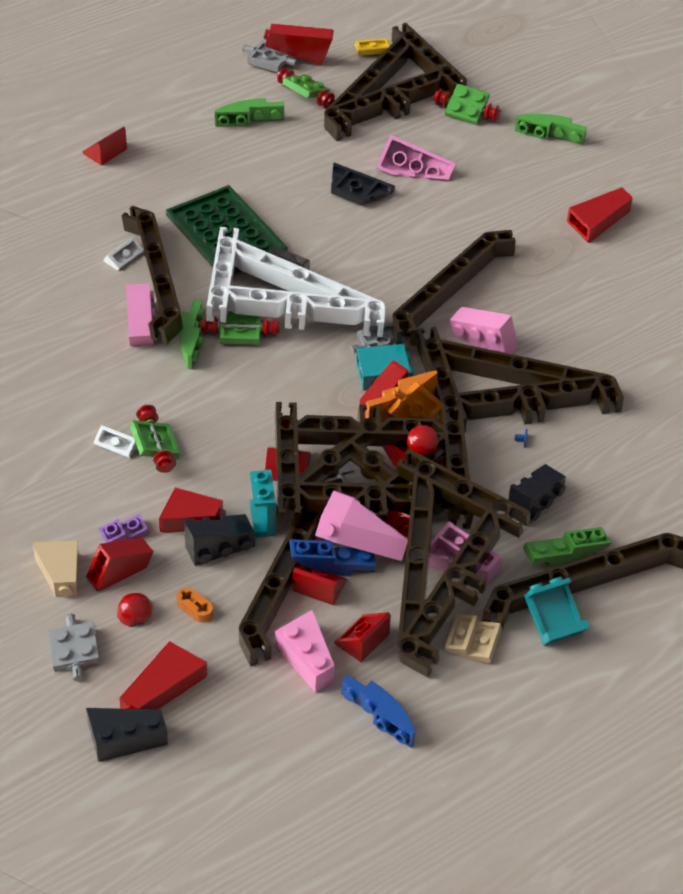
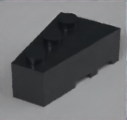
(538, 491)
(217, 538)
(125, 731)

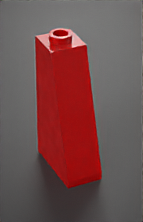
(300, 41)
(599, 213)
(164, 679)

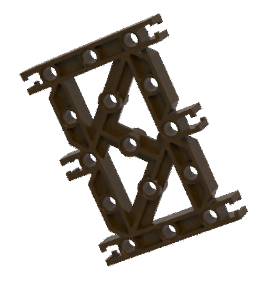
(350, 443)

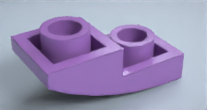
(126, 530)

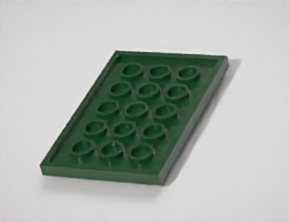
(204, 215)

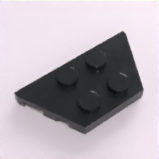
(358, 186)

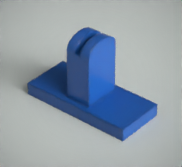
(522, 438)

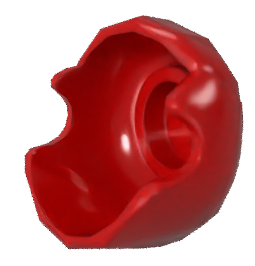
(423, 440)
(134, 609)

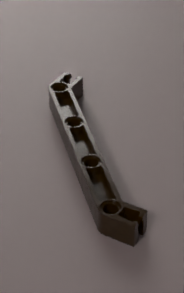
(449, 281)
(169, 320)
(589, 572)
(274, 589)

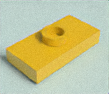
(371, 47)

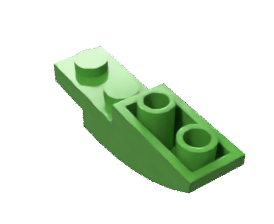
(249, 110)
(550, 125)
(191, 334)
(569, 548)

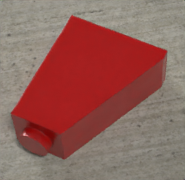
(386, 380)
(188, 505)
(118, 561)

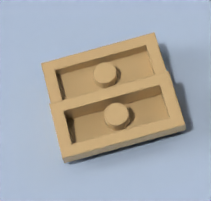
(473, 638)

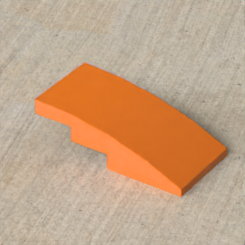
(427, 380)

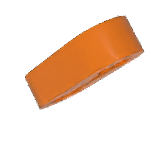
(192, 607)

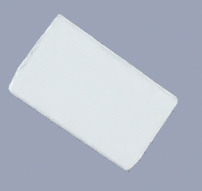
(124, 254)
(115, 441)

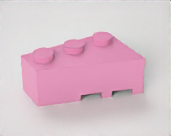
(139, 313)
(485, 329)
(448, 543)
(306, 651)

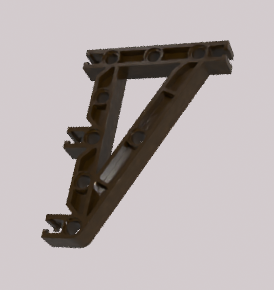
(367, 100)
(540, 382)
(415, 625)

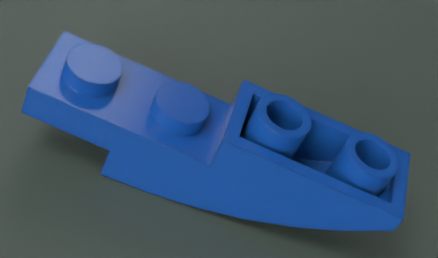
(330, 559)
(387, 712)

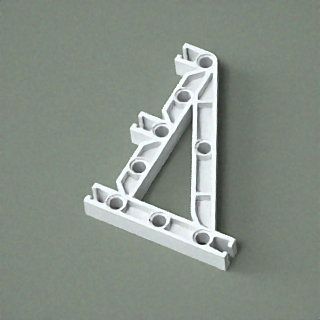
(305, 295)

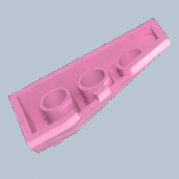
(409, 160)
(355, 526)

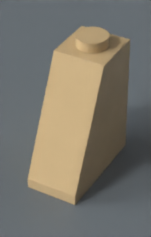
(59, 565)

